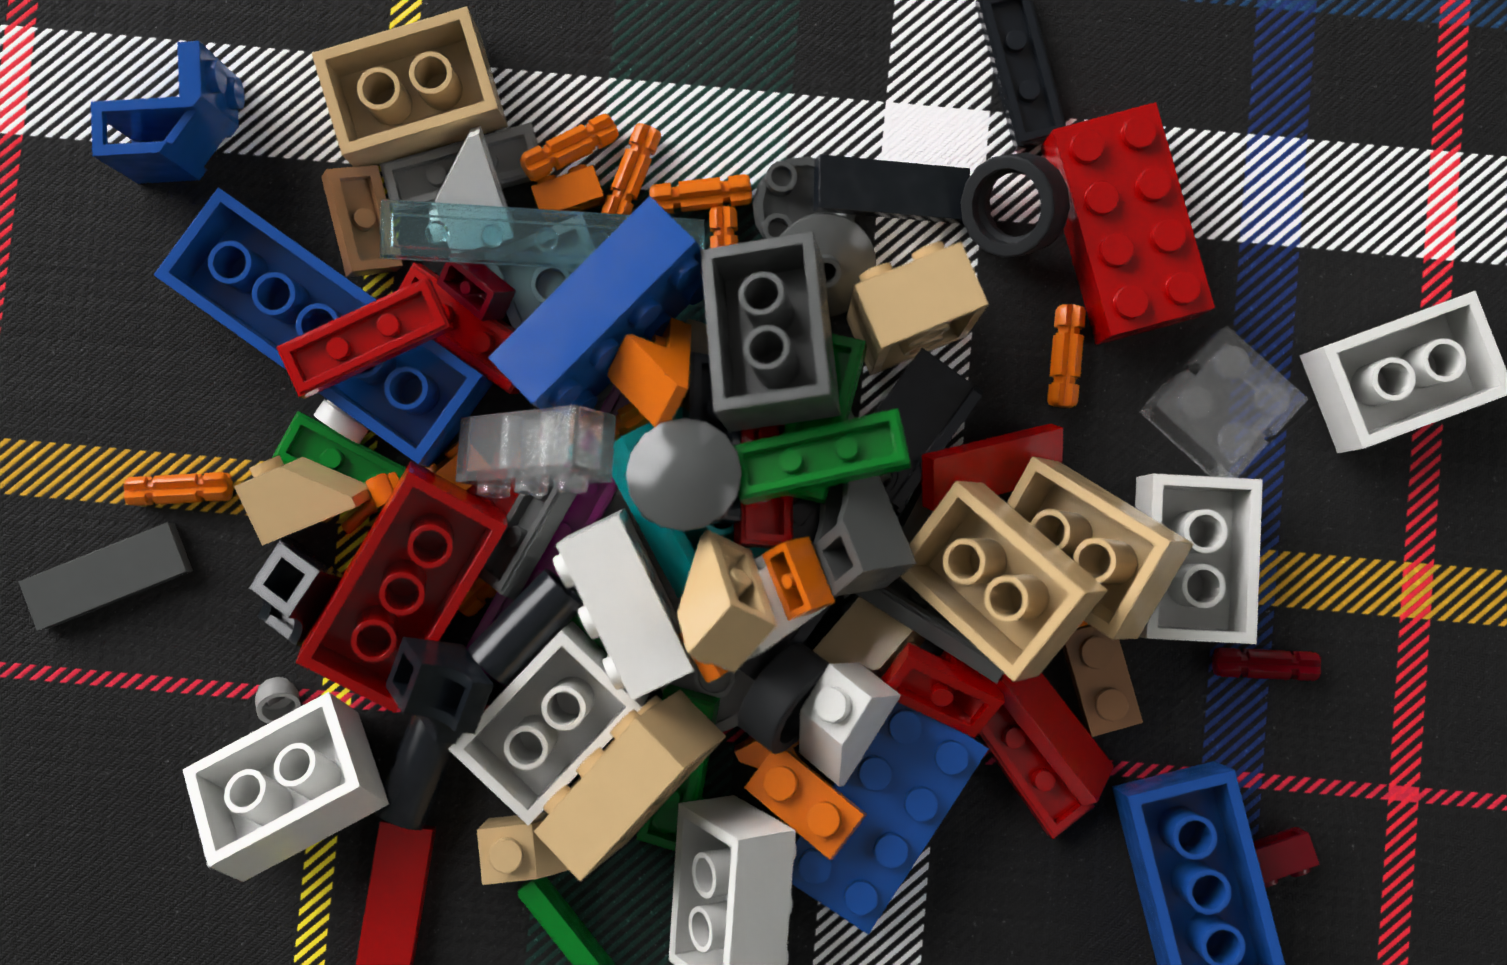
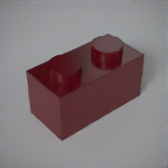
(477, 289)
(1285, 854)

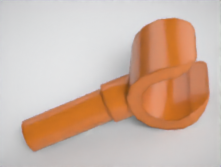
(380, 489)

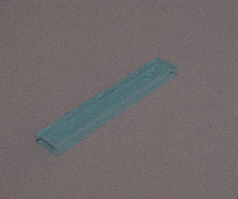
(499, 233)

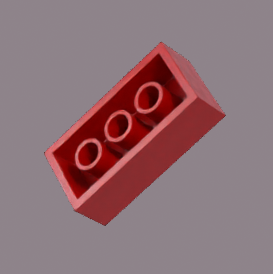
(1128, 224)
(402, 581)

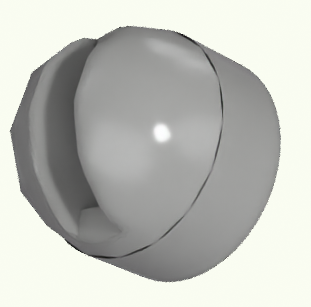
(276, 698)

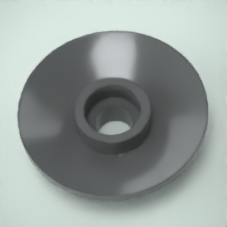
(843, 246)

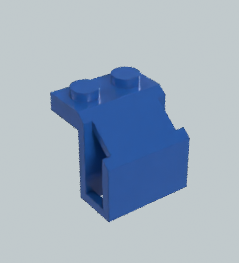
(172, 134)

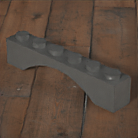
(860, 538)

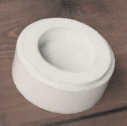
(340, 421)

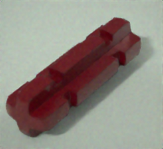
(1266, 664)

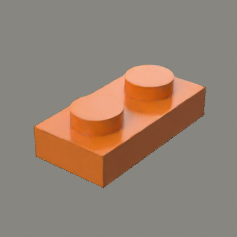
(805, 802)

